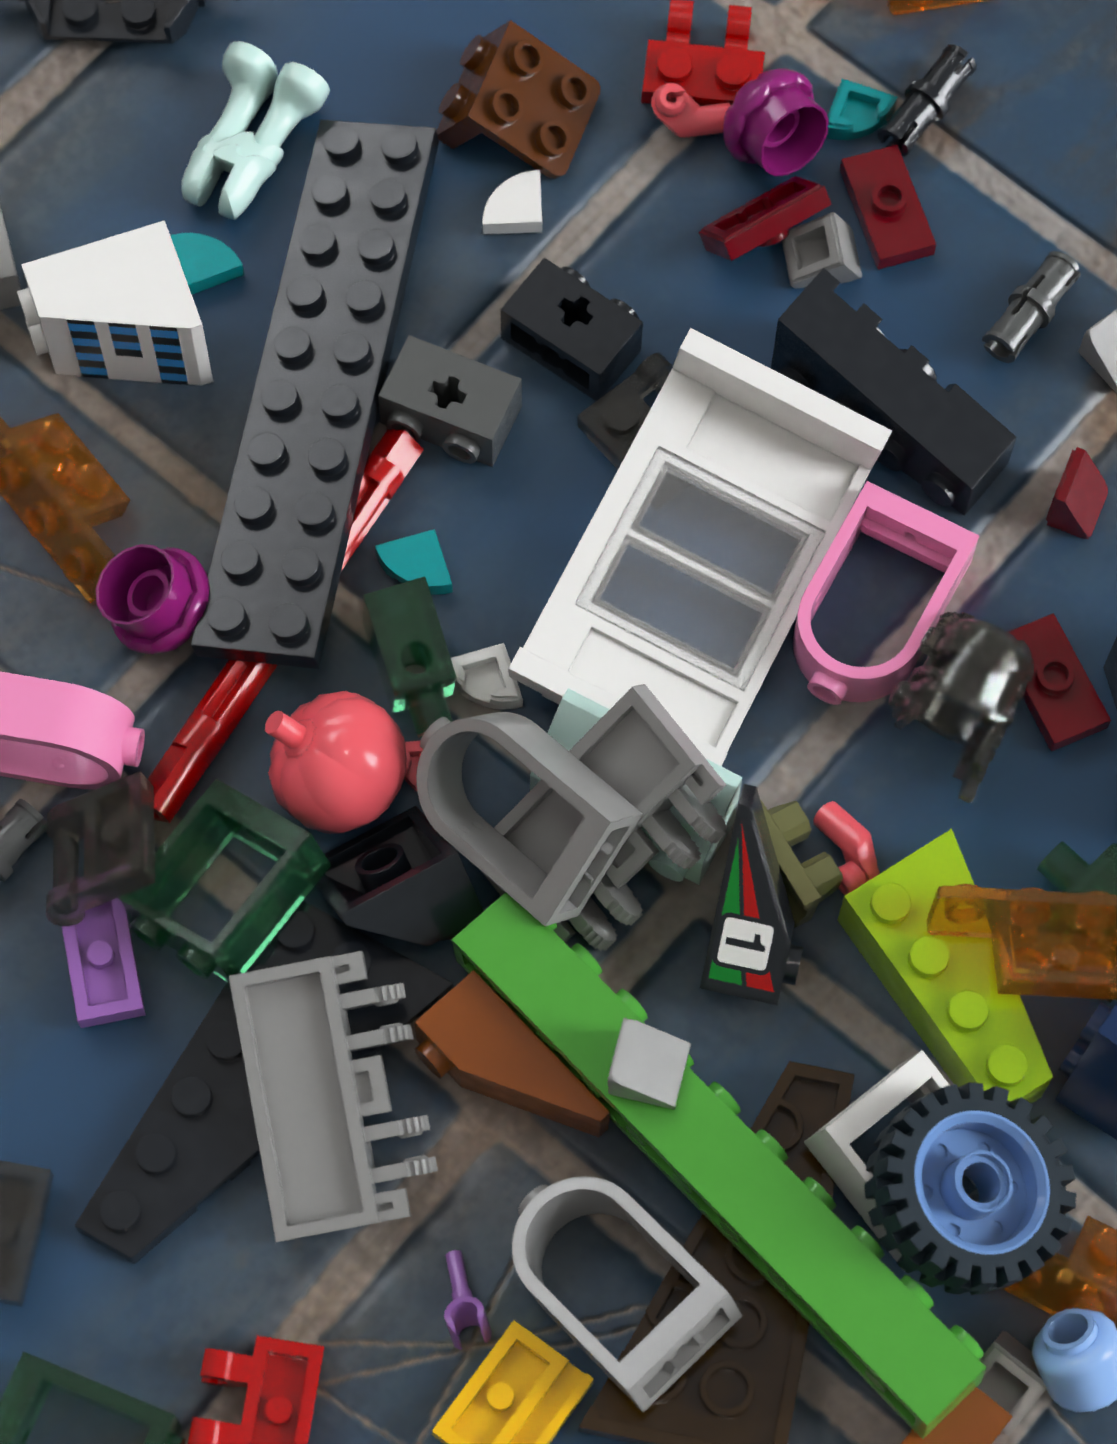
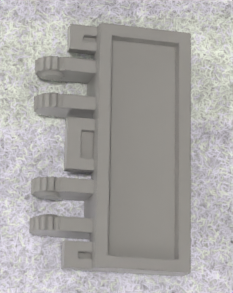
(653, 767)
(314, 1096)

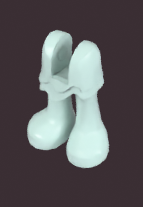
(248, 157)

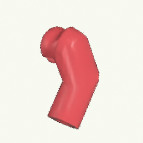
(684, 115)
(854, 843)

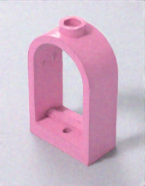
(910, 532)
(64, 733)

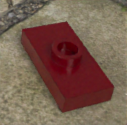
(887, 207)
(764, 218)
(1060, 690)

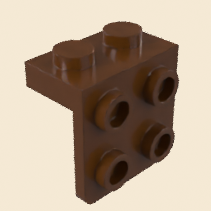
(520, 99)

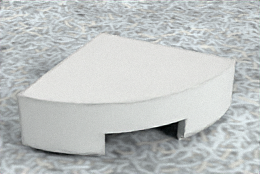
(515, 206)
(485, 679)

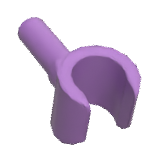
(464, 1308)

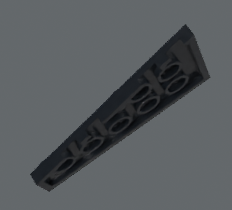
(203, 1117)

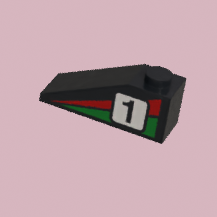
(753, 917)

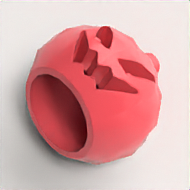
(336, 761)

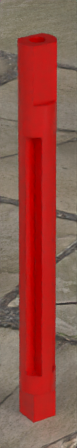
(241, 681)

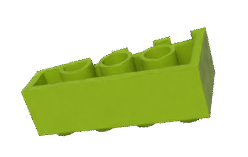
(944, 981)

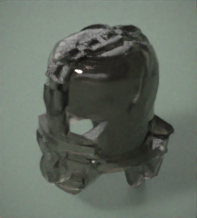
(966, 690)

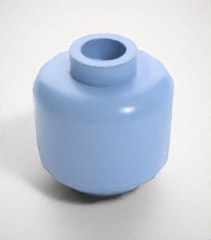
(1078, 1359)

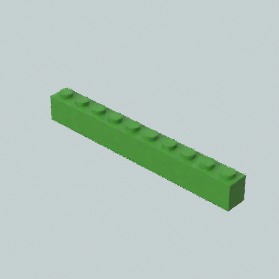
(733, 1175)

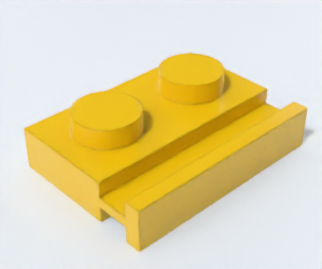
(515, 1395)

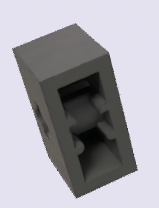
(450, 401)

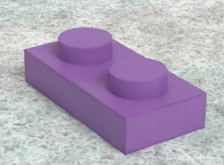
(103, 966)

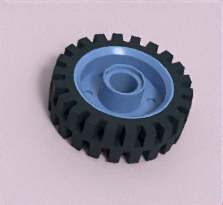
(931, 1216)

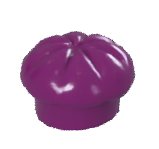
(775, 122)
(153, 597)

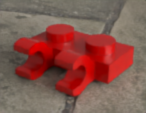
(704, 72)
(279, 1393)

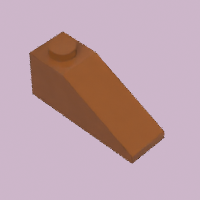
(500, 1057)

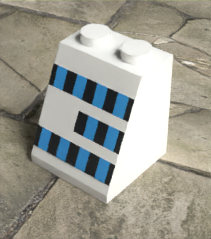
(117, 311)

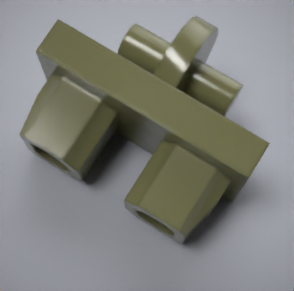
(807, 881)

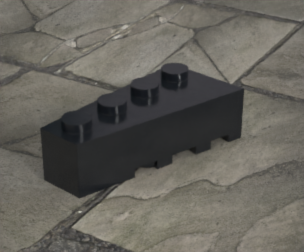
(936, 432)

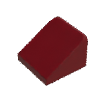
(1078, 496)

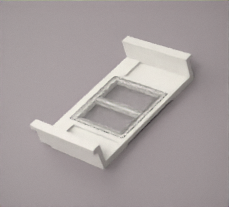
(703, 544)

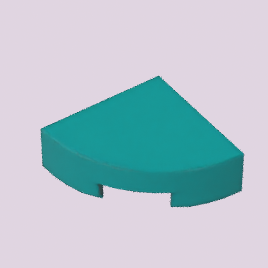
(858, 111)
(205, 261)
(415, 558)

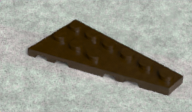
(751, 1375)

